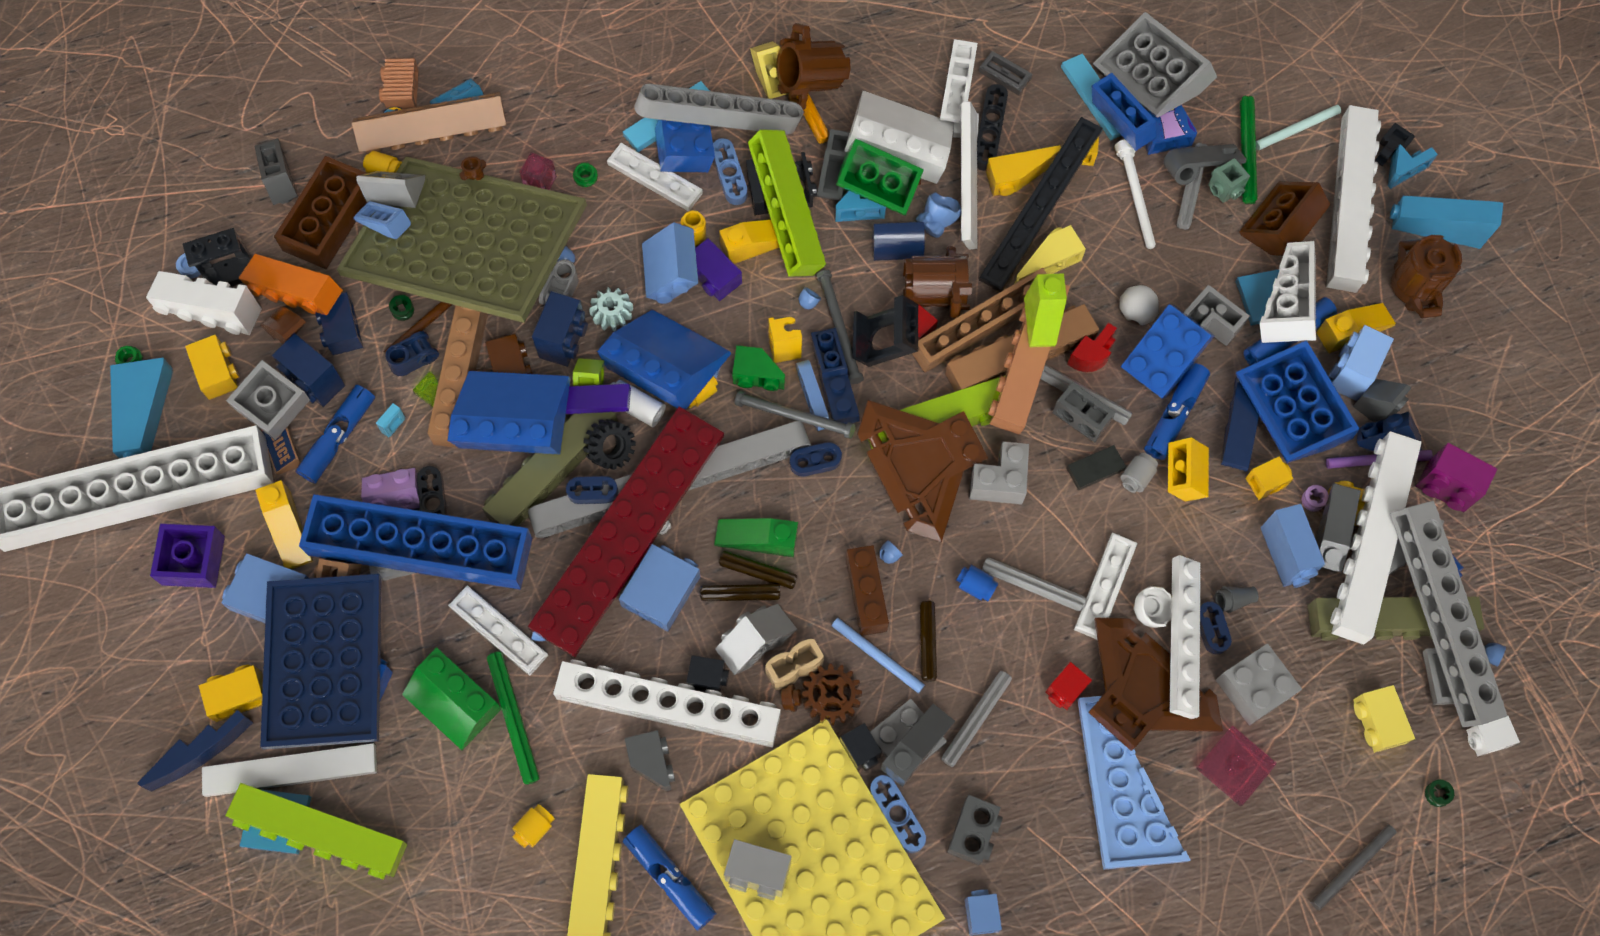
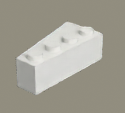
(205, 302)
(1292, 305)

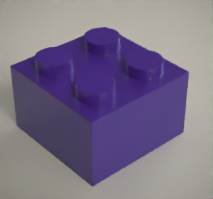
(187, 555)

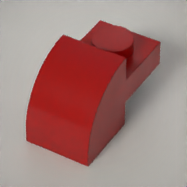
(1092, 354)

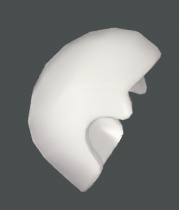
(1139, 304)
(1153, 607)

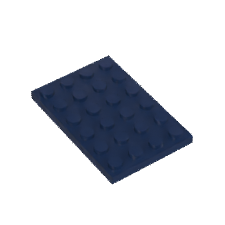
(321, 662)

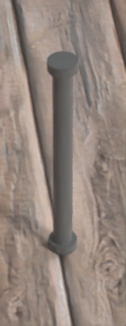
(825, 278)
(846, 429)

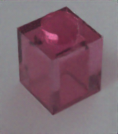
(538, 172)

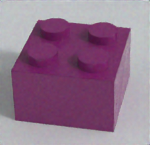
(1456, 478)

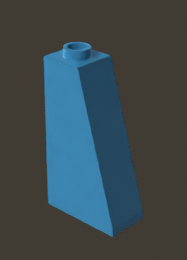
(1456, 219)
(137, 404)

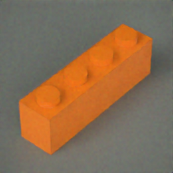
(290, 284)

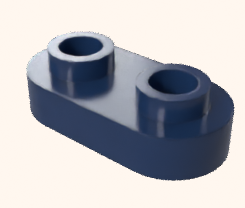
(814, 458)

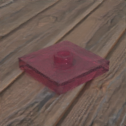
(1236, 766)

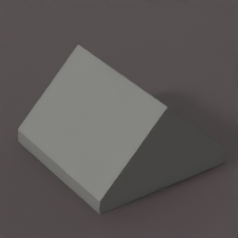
(391, 188)

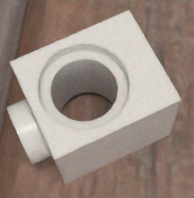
(1492, 736)

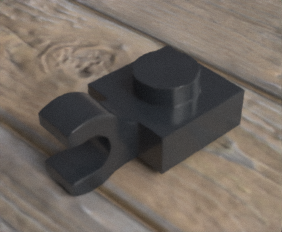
(1395, 136)

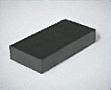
(1096, 467)

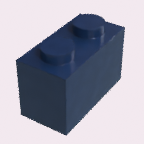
(340, 327)

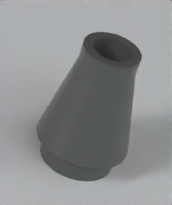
(1234, 598)

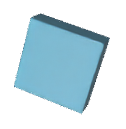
(390, 420)

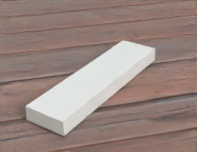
(649, 175)
(1106, 583)
(498, 630)

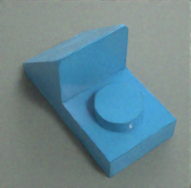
(1406, 166)
(853, 208)

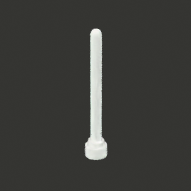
(1126, 153)

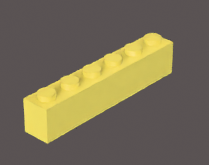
(597, 856)

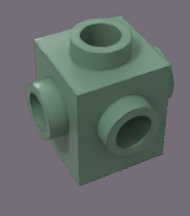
(1228, 181)

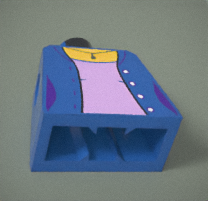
(1172, 131)

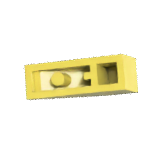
(1056, 253)

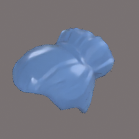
(939, 213)

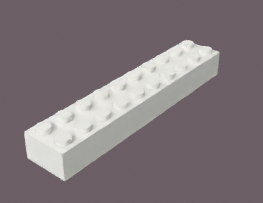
(133, 487)

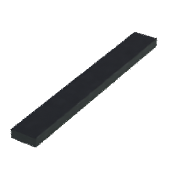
(1040, 204)

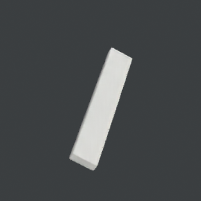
(969, 175)
(290, 769)

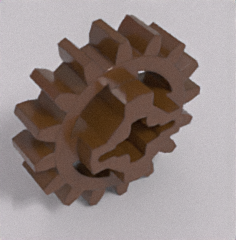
(839, 685)

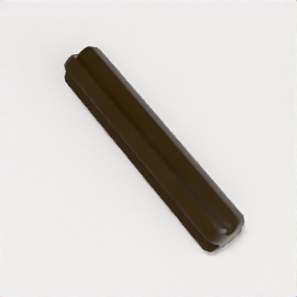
(758, 570)
(740, 592)
(928, 641)

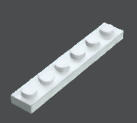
(1185, 637)

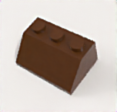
(1286, 216)

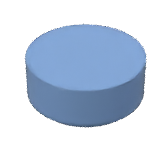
(184, 269)

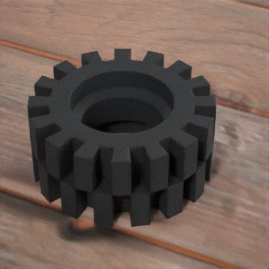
(621, 449)

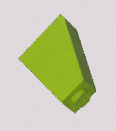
(1045, 309)

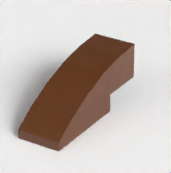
(283, 324)

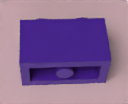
(716, 270)

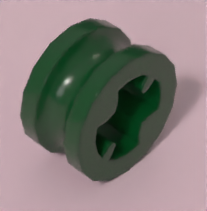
(398, 300)
(1439, 784)

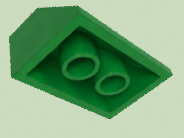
(879, 176)
(450, 699)

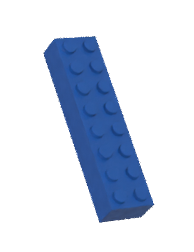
(416, 541)

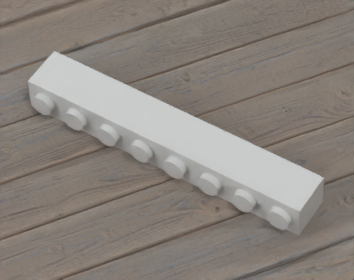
(1353, 199)
(1376, 538)

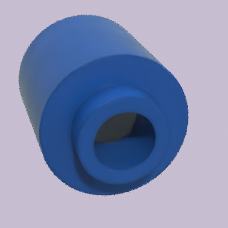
(977, 583)

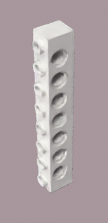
(573, 673)

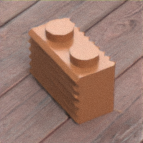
(400, 83)

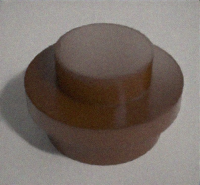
(791, 698)

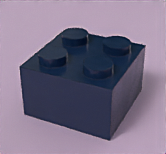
(560, 329)
(308, 370)

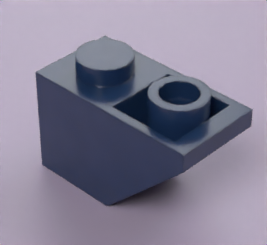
(1397, 423)

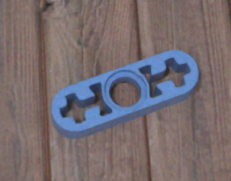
(727, 181)
(811, 390)
(914, 829)

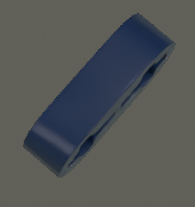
(592, 483)
(1219, 626)

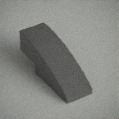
(831, 166)

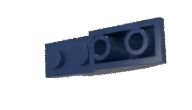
(834, 376)

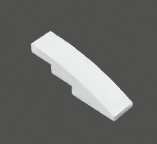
(958, 79)

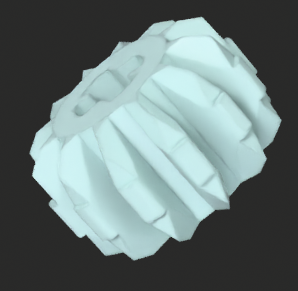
(604, 302)

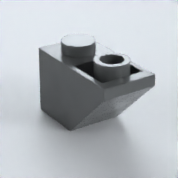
(1382, 400)
(648, 760)

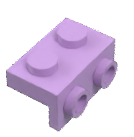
(392, 489)

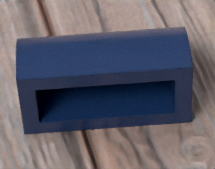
(898, 240)

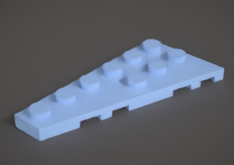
(1125, 804)

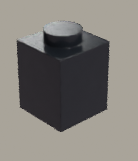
(707, 673)
(861, 747)

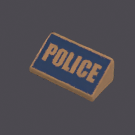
(283, 452)

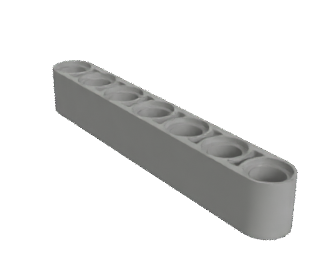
(717, 109)

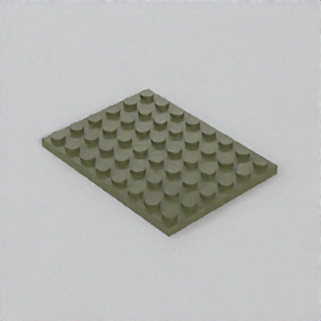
(470, 242)

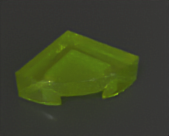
(427, 389)

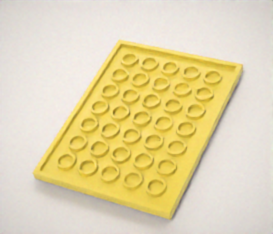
(845, 857)

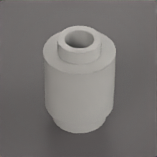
(1139, 473)

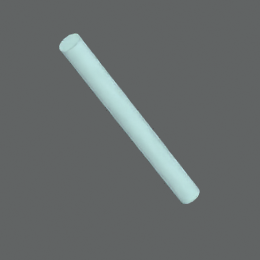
(1298, 127)

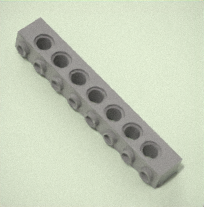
(1448, 615)

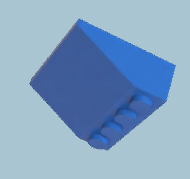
(663, 358)
(1298, 403)
(510, 412)

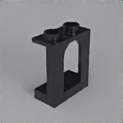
(804, 171)
(201, 252)
(905, 322)

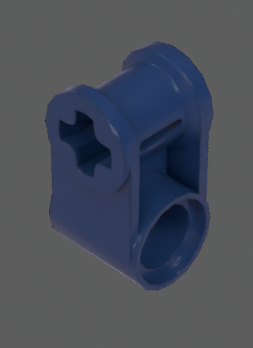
(412, 353)

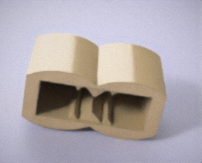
(789, 666)

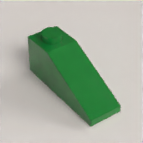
(758, 535)

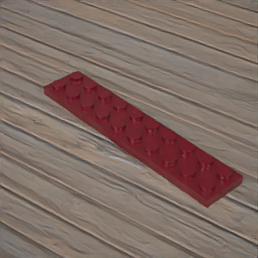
(626, 532)

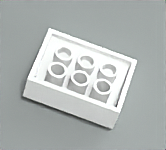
(903, 133)

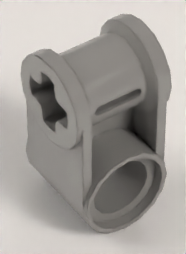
(560, 285)

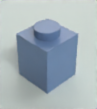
(982, 913)

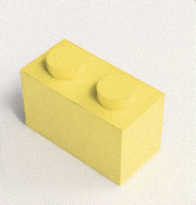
(1383, 719)

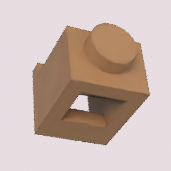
(336, 568)

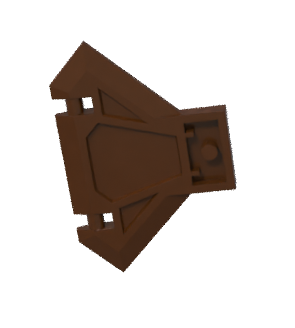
(920, 463)
(1139, 687)

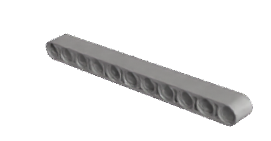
(725, 462)

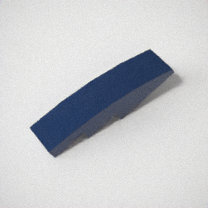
(1240, 430)
(186, 757)

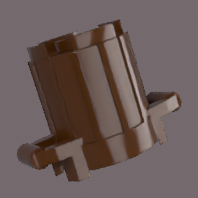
(809, 65)
(1425, 273)
(938, 281)

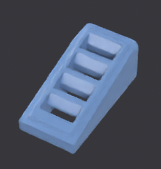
(386, 219)

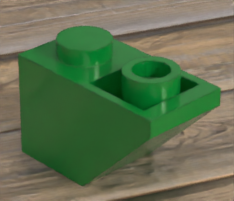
(756, 369)

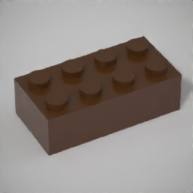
(322, 214)

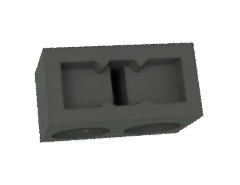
(1083, 412)
(969, 828)

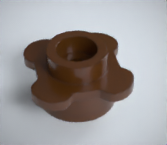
(472, 168)

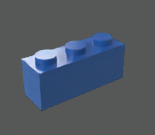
(1124, 111)

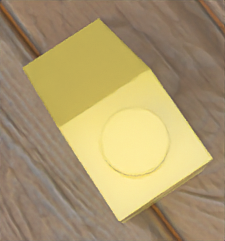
(765, 64)

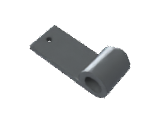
(1185, 162)

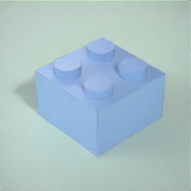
(1360, 362)

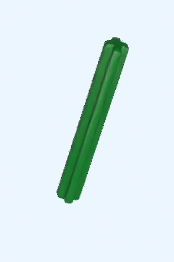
(1248, 147)
(513, 718)

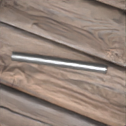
(1353, 867)

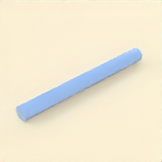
(878, 655)

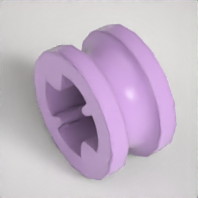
(1312, 505)

